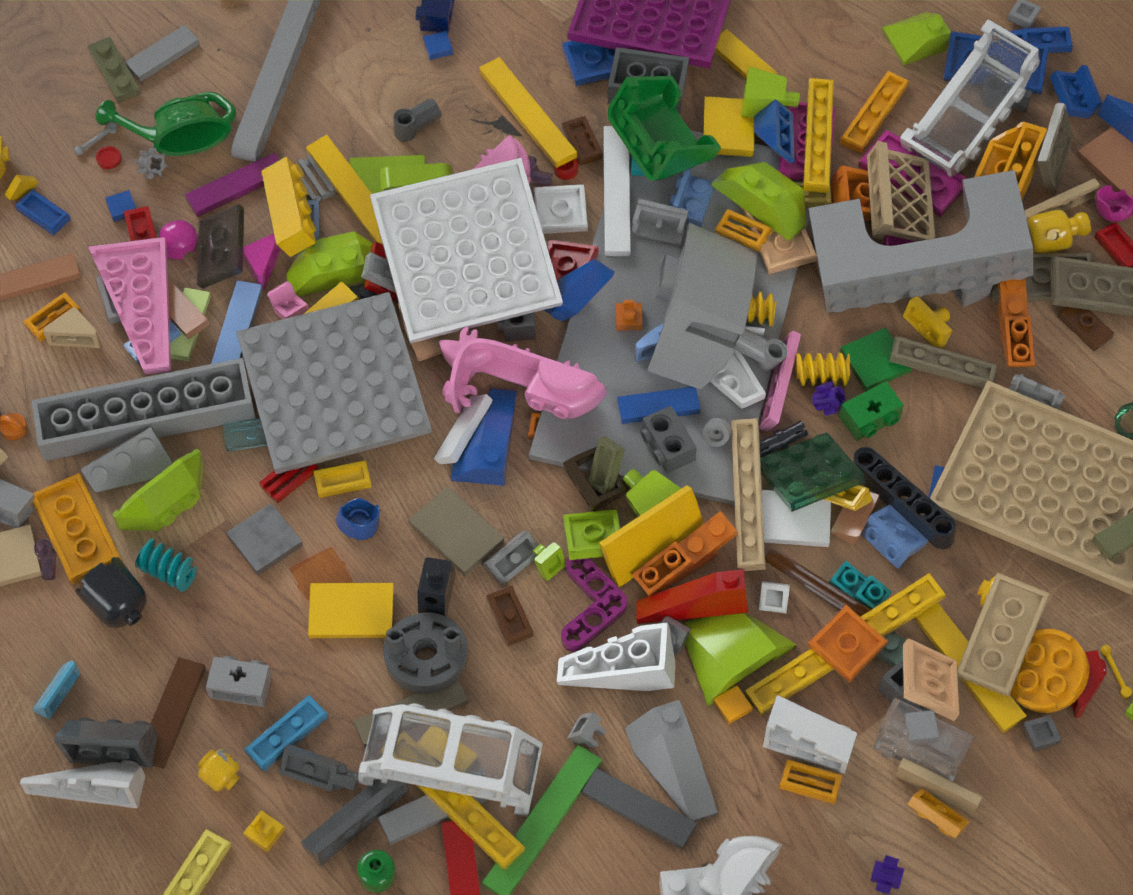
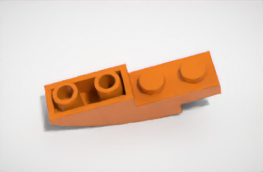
(1015, 323)
(685, 557)

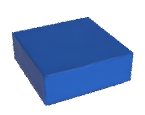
(437, 45)
(119, 203)

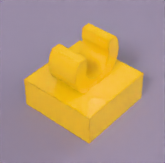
(264, 831)

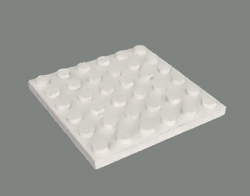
(465, 250)

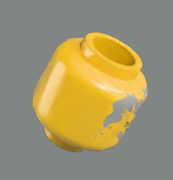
(219, 770)

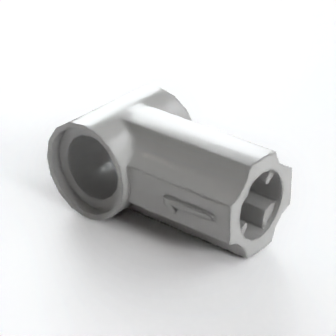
(765, 352)

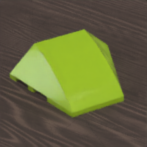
(730, 649)

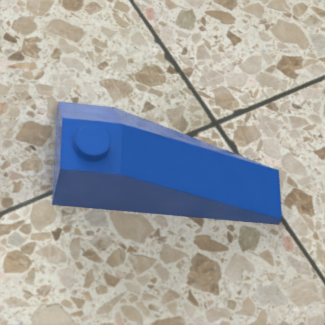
(488, 449)

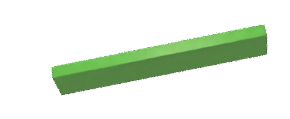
(545, 819)

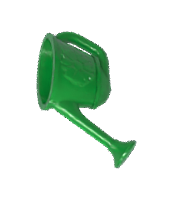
(181, 124)

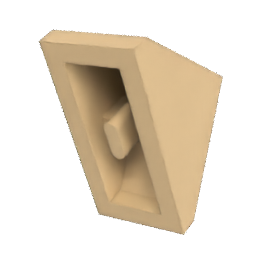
(72, 331)

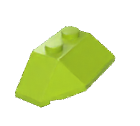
(766, 196)
(329, 263)
(164, 496)

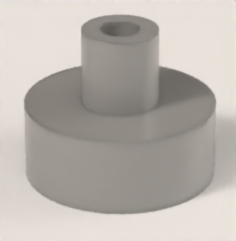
(716, 432)

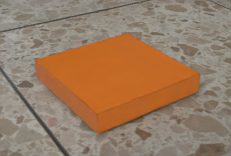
(847, 643)

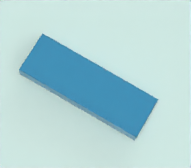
(287, 730)

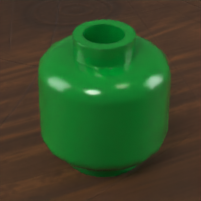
(376, 871)

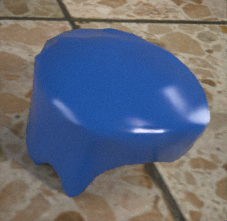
(358, 519)

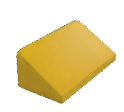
(852, 498)

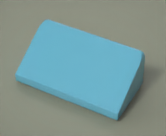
(57, 690)

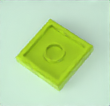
(586, 530)

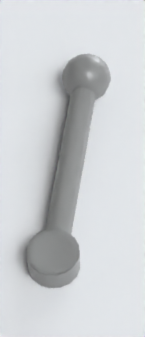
(111, 128)

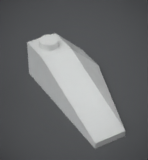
(629, 663)
(102, 783)

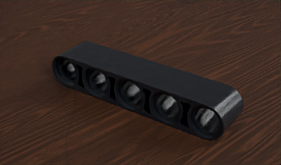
(909, 508)

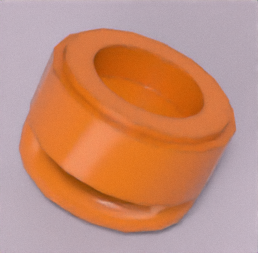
(13, 426)

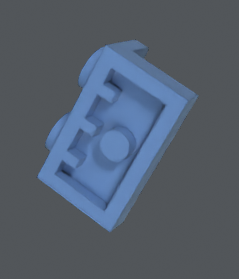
(692, 195)
(893, 535)

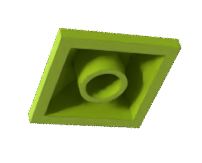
(918, 37)

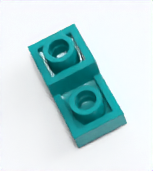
(862, 588)

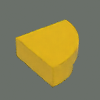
(20, 186)

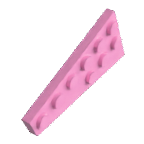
(138, 287)

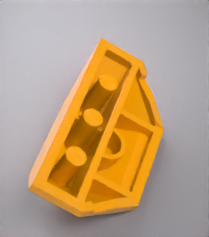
(1014, 150)

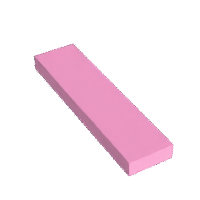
(779, 384)

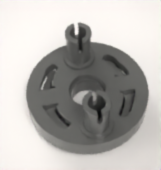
(403, 645)

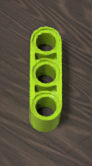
(403, 175)

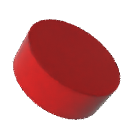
(567, 171)

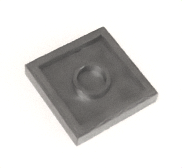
(264, 539)

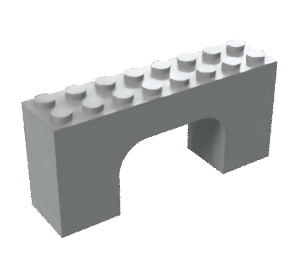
(986, 251)

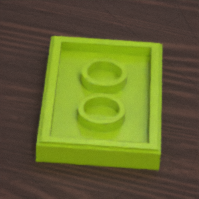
(369, 167)

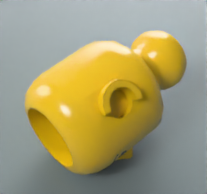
(1055, 231)

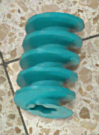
(165, 565)

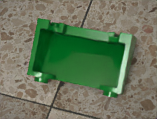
(654, 130)

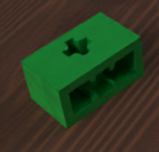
(871, 411)

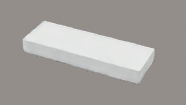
(463, 430)

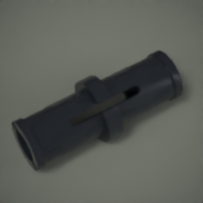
(782, 438)

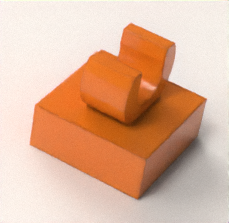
(628, 316)

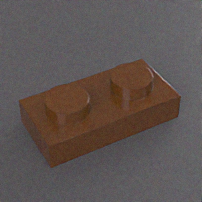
(510, 615)

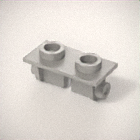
(1037, 391)

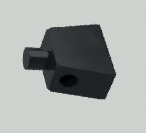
(435, 582)

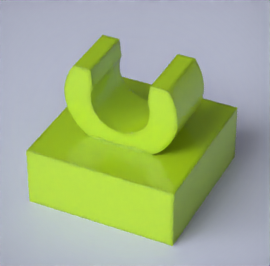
(549, 560)

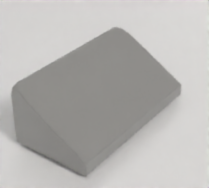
(511, 558)

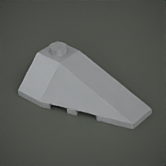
(669, 752)

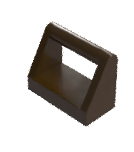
(593, 501)

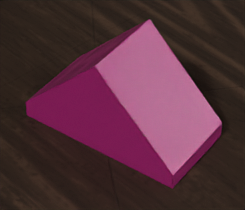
(261, 258)

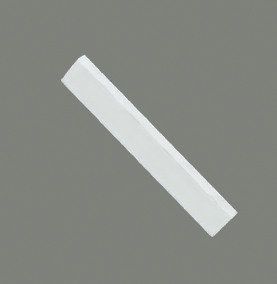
(616, 195)

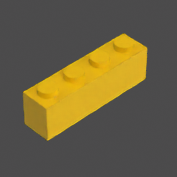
(289, 206)

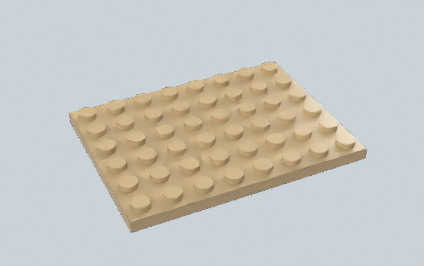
(1041, 482)

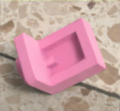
(286, 302)

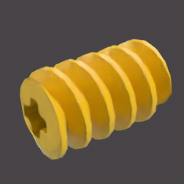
(762, 309)
(822, 369)

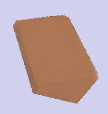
(851, 523)

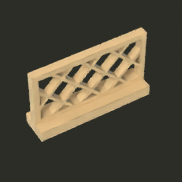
(882, 193)

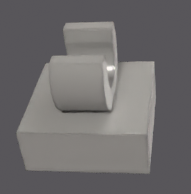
(584, 729)

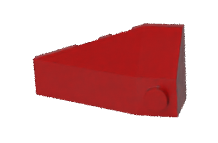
(705, 597)

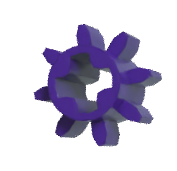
(828, 398)
(887, 874)

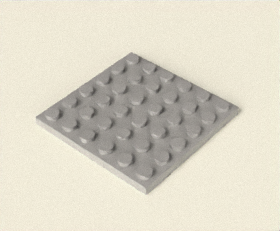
(333, 382)

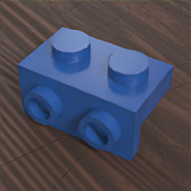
(1077, 92)

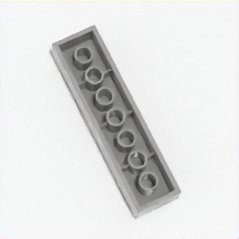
(118, 411)

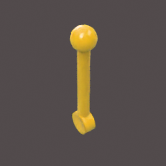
(1125, 691)

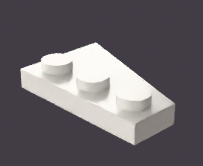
(739, 382)

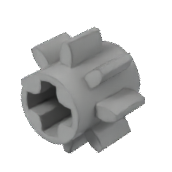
(156, 165)

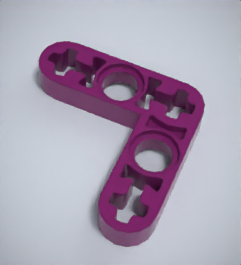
(601, 600)

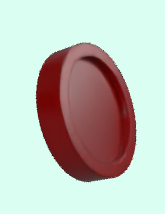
(108, 157)

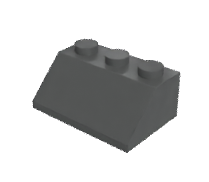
(643, 64)
(107, 741)

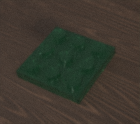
(810, 471)

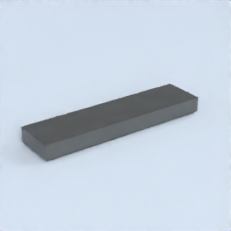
(639, 808)

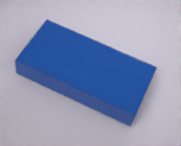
(42, 212)

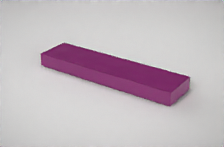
(229, 186)

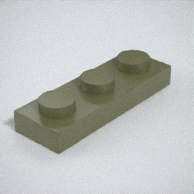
(114, 69)

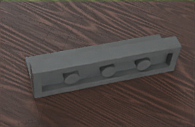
(353, 819)

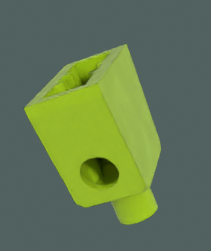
(764, 88)
(647, 490)

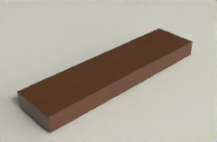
(175, 706)

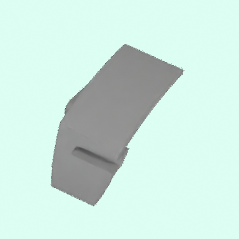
(706, 309)

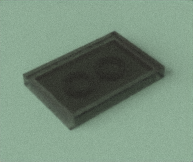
(220, 246)

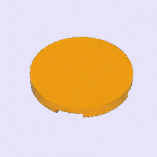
(1051, 672)

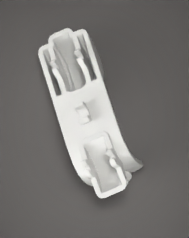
(740, 866)

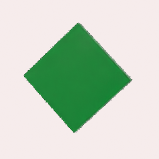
(871, 359)

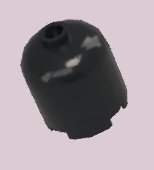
(113, 594)

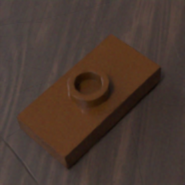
(583, 140)
(1086, 326)

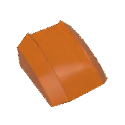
(851, 184)

